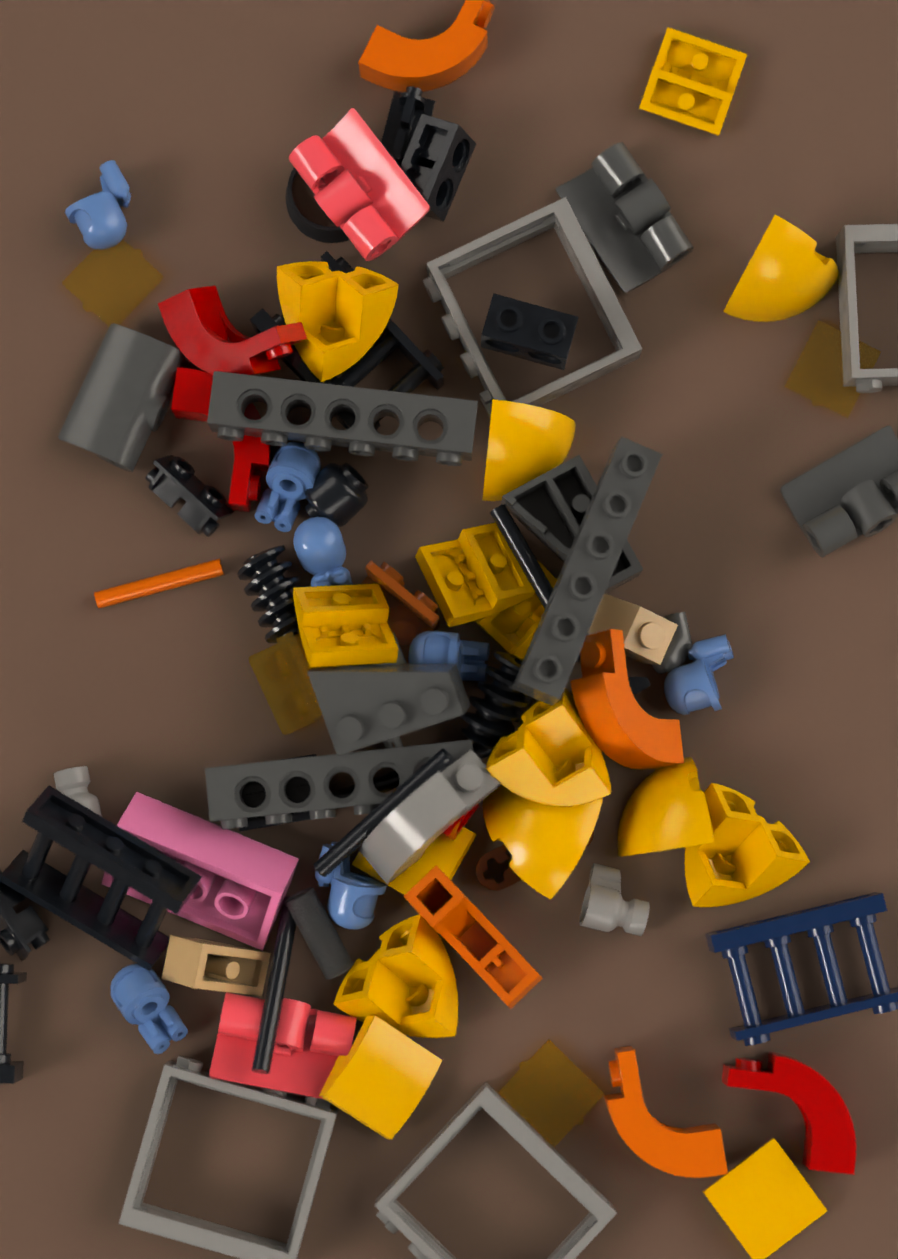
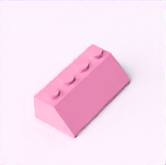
(240, 877)

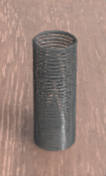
(318, 933)

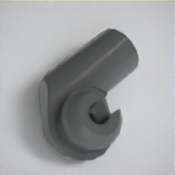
(679, 645)

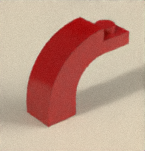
(213, 344)
(192, 402)
(827, 1121)

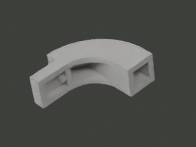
(426, 814)

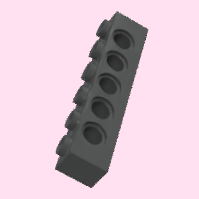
(234, 392)
(586, 571)
(227, 782)

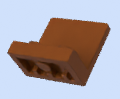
(407, 612)

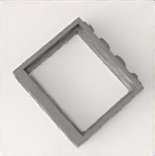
(561, 218)
(851, 240)
(206, 1233)
(426, 1246)

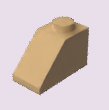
(644, 632)
(215, 966)

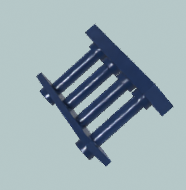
(776, 935)

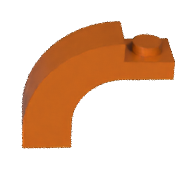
(431, 62)
(614, 715)
(473, 936)
(674, 1150)

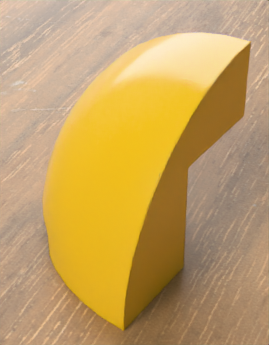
(782, 276)
(337, 310)
(523, 445)
(551, 757)
(665, 812)
(541, 837)
(746, 853)
(405, 983)

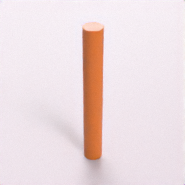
(158, 583)

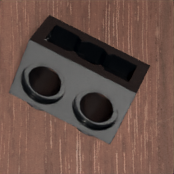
(437, 162)
(528, 331)

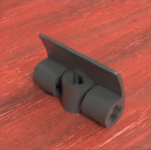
(625, 218)
(123, 396)
(847, 493)

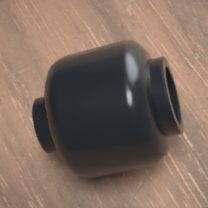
(337, 494)

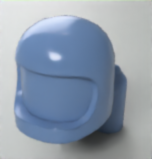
(100, 213)
(288, 478)
(322, 552)
(447, 648)
(694, 684)
(351, 894)
(144, 1002)

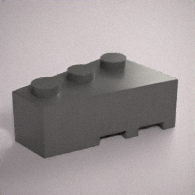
(554, 509)
(385, 701)

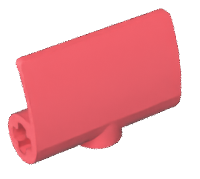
(360, 185)
(303, 1049)

